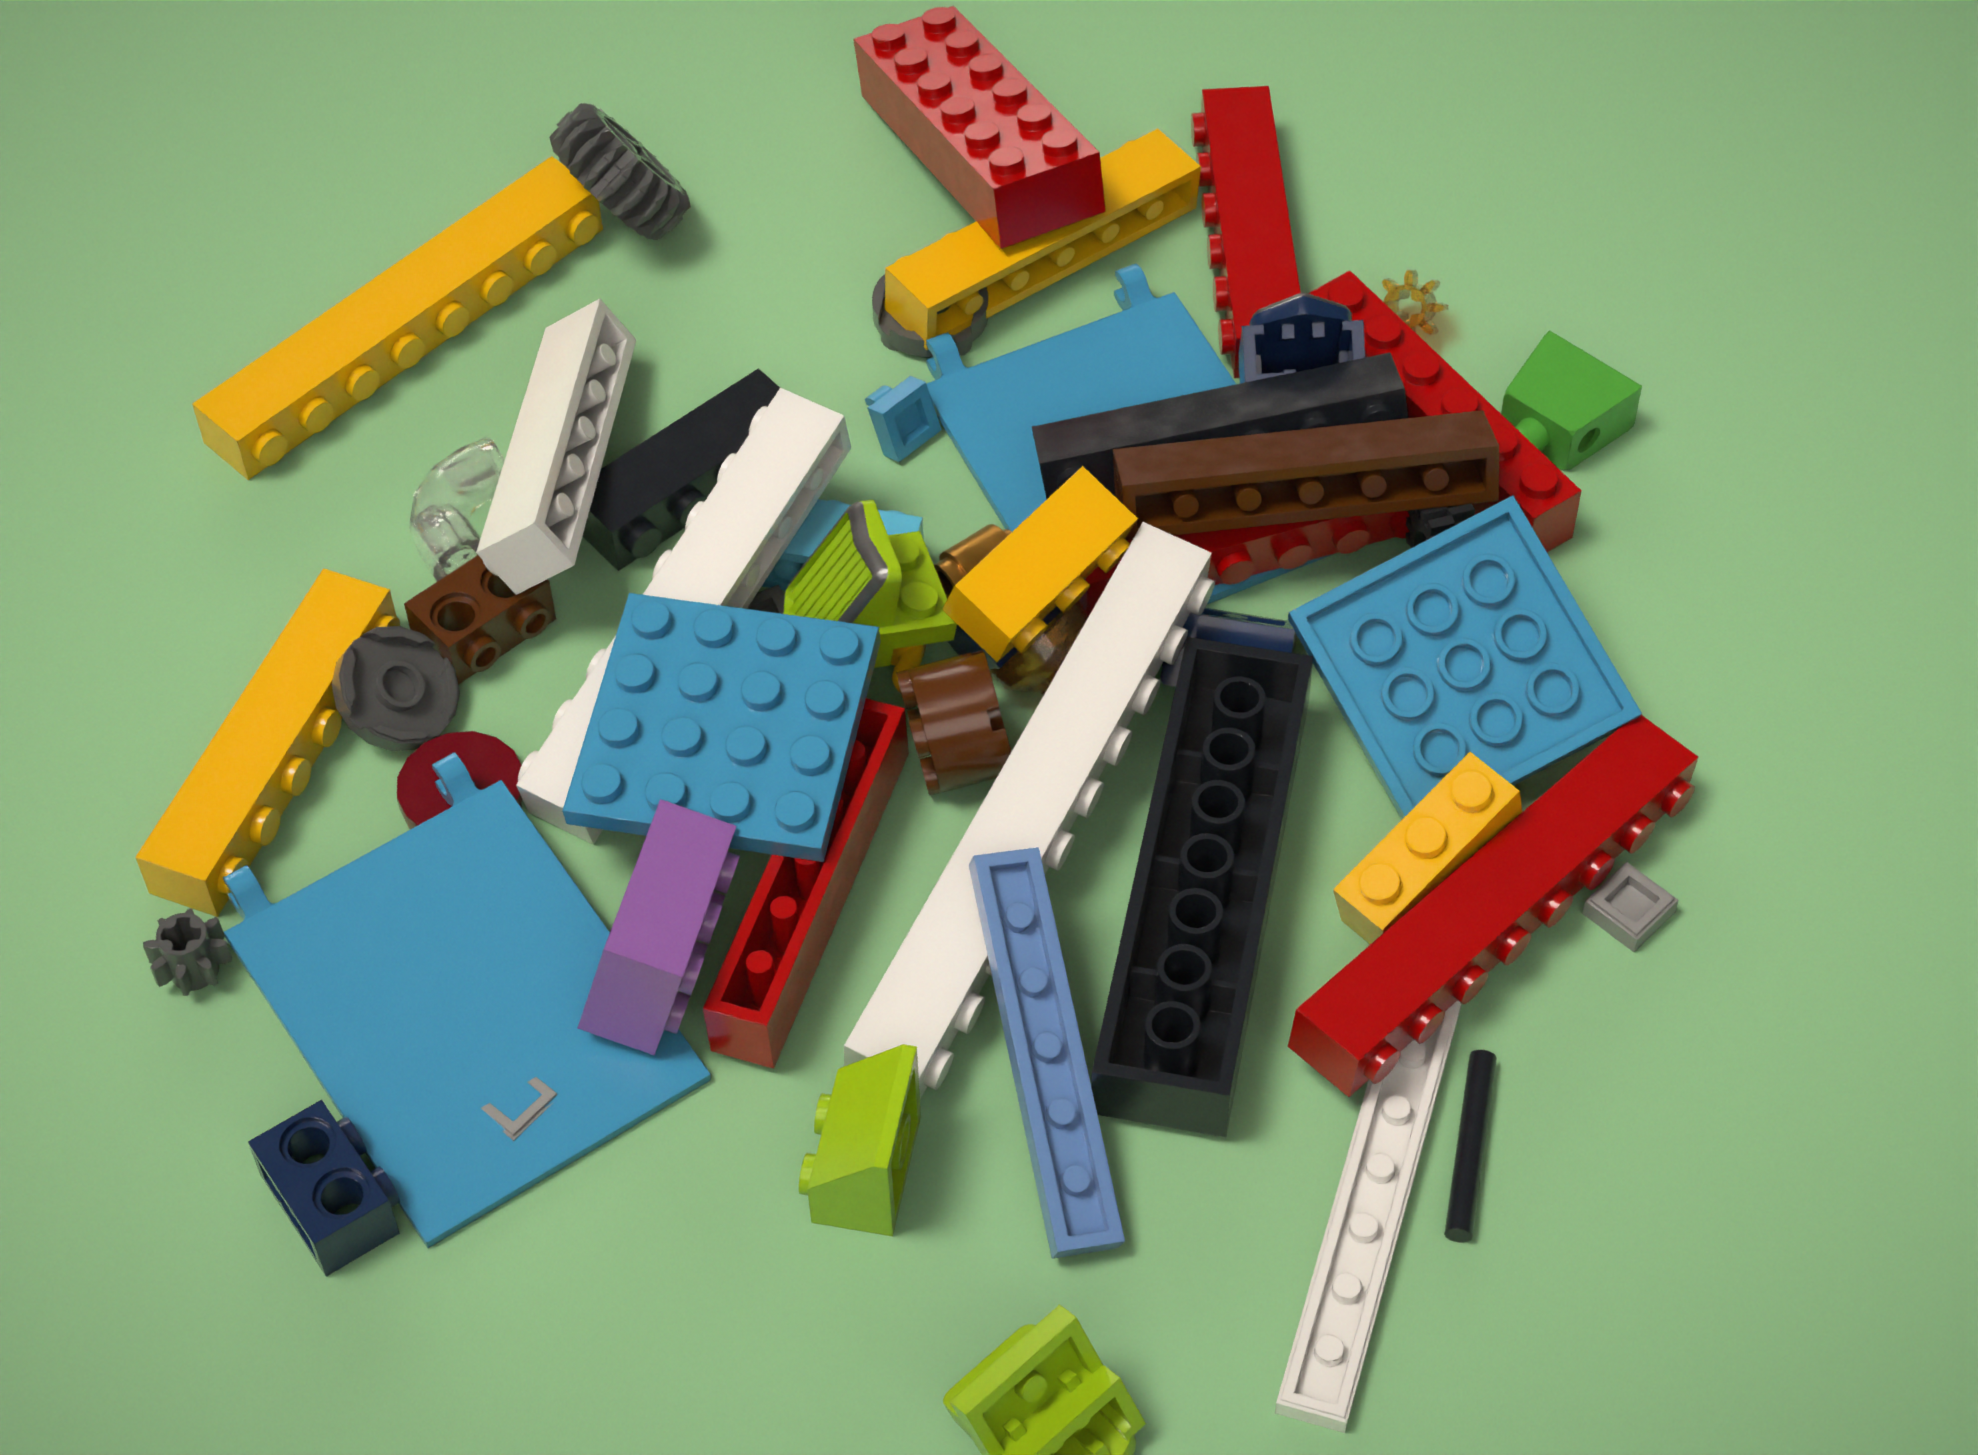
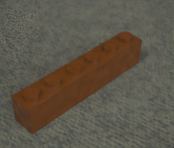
(1309, 474)

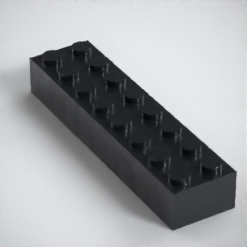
(1202, 889)

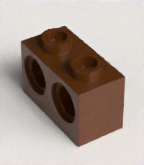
(478, 616)

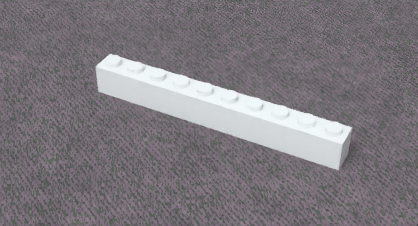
(1038, 794)

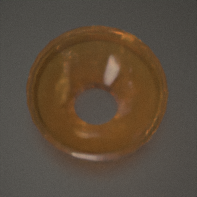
(1041, 661)

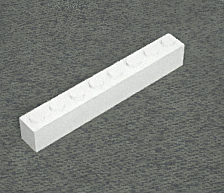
(718, 560)

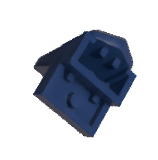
(1297, 337)

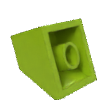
(864, 1143)

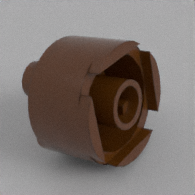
(955, 721)

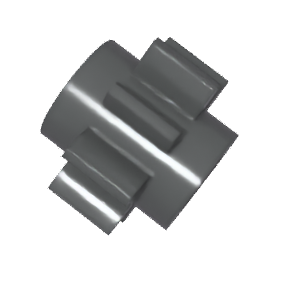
(187, 951)

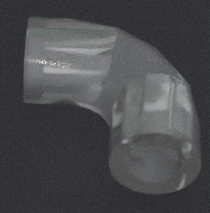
(448, 500)

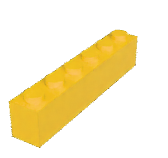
(1143, 188)
(261, 749)

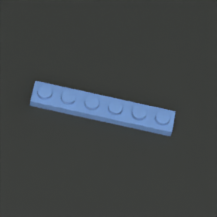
(1046, 1053)

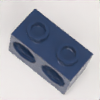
(318, 1189)

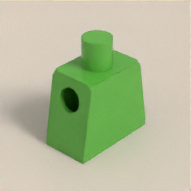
(1569, 402)

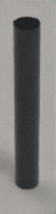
(1470, 1146)

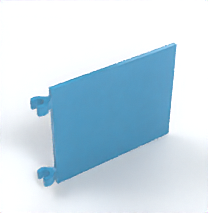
(1103, 366)
(446, 986)

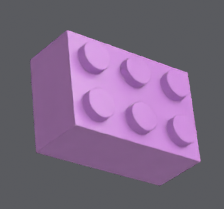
(657, 926)

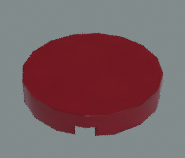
(483, 756)

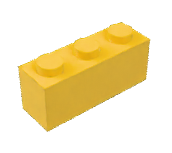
(1041, 566)
(1427, 846)

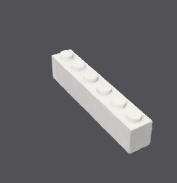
(557, 448)

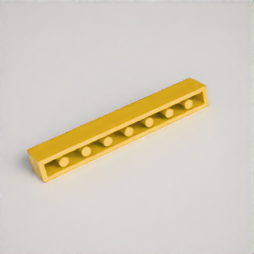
(397, 318)

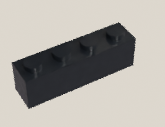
(657, 483)

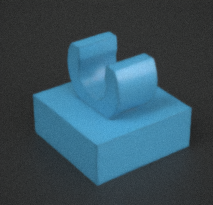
(903, 417)

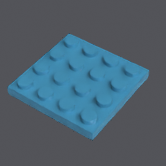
(1464, 654)
(727, 719)

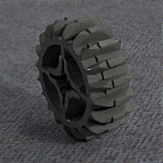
(619, 171)

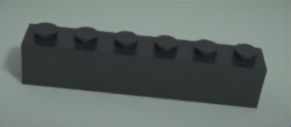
(1305, 399)

